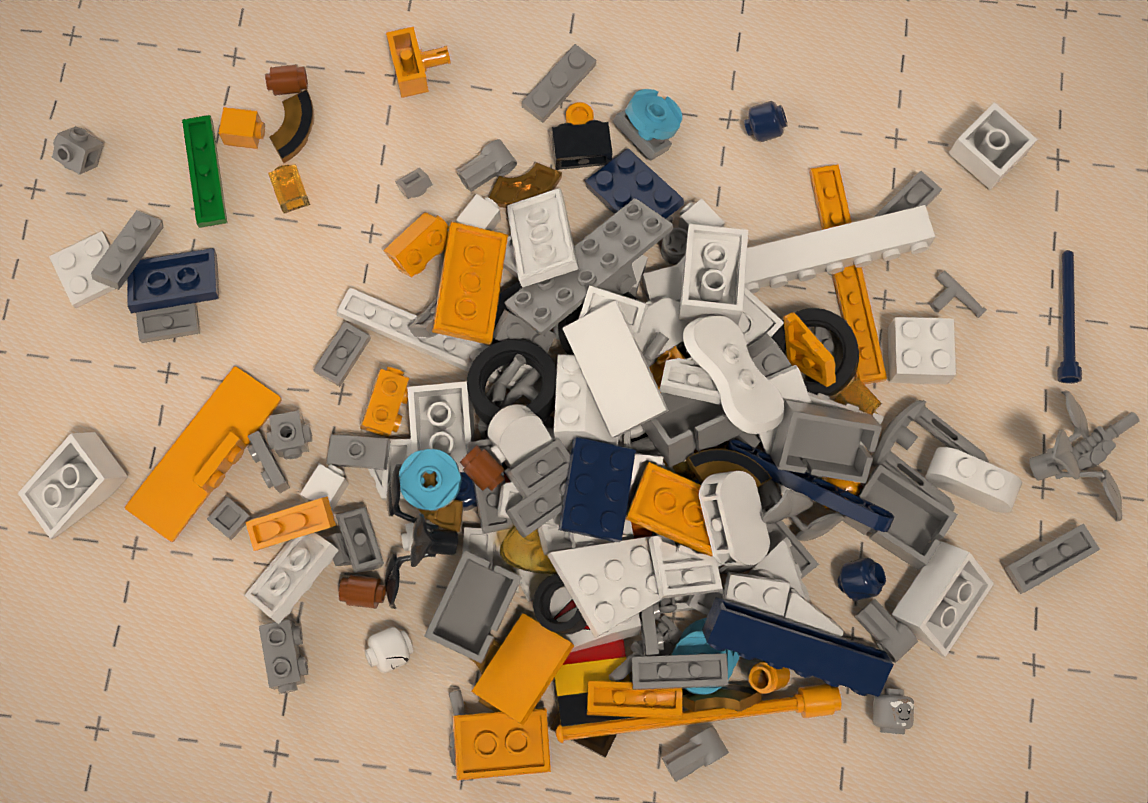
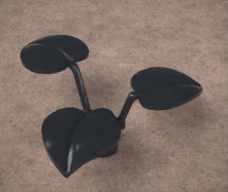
(424, 542)

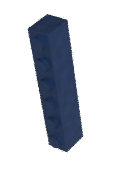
(796, 647)

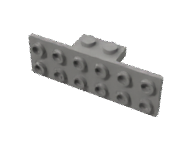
(602, 261)

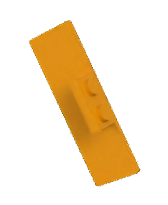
(203, 454)

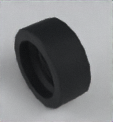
(542, 611)

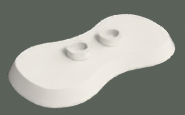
(744, 391)

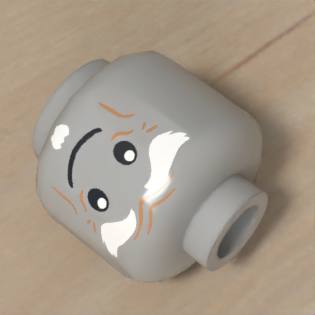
(893, 711)

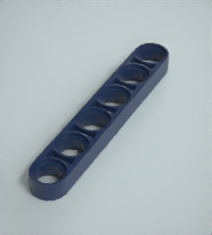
(819, 490)

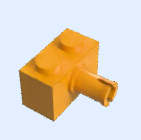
(411, 62)

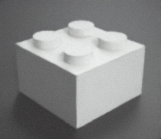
(992, 146)
(921, 350)

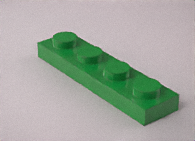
(204, 171)

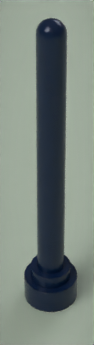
(1069, 369)

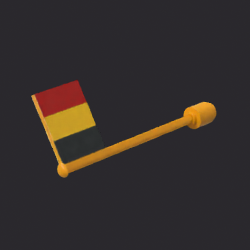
(601, 660)

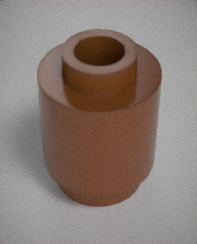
(286, 79)
(482, 468)
(362, 591)

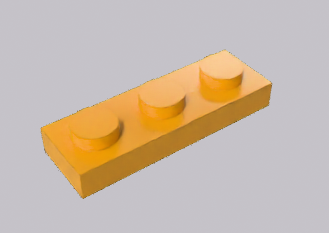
(290, 523)
(620, 699)

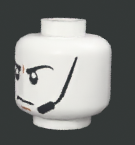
(388, 649)

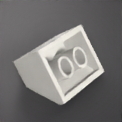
(576, 408)
(943, 597)

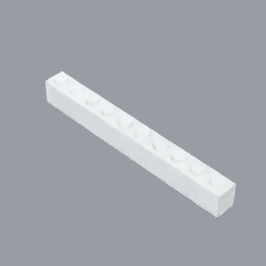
(817, 253)

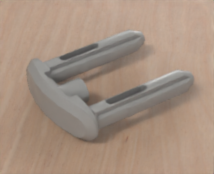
(898, 432)

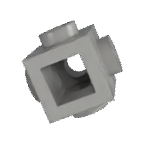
(77, 150)
(289, 435)

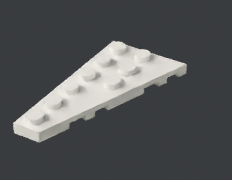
(610, 580)

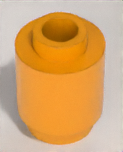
(768, 679)

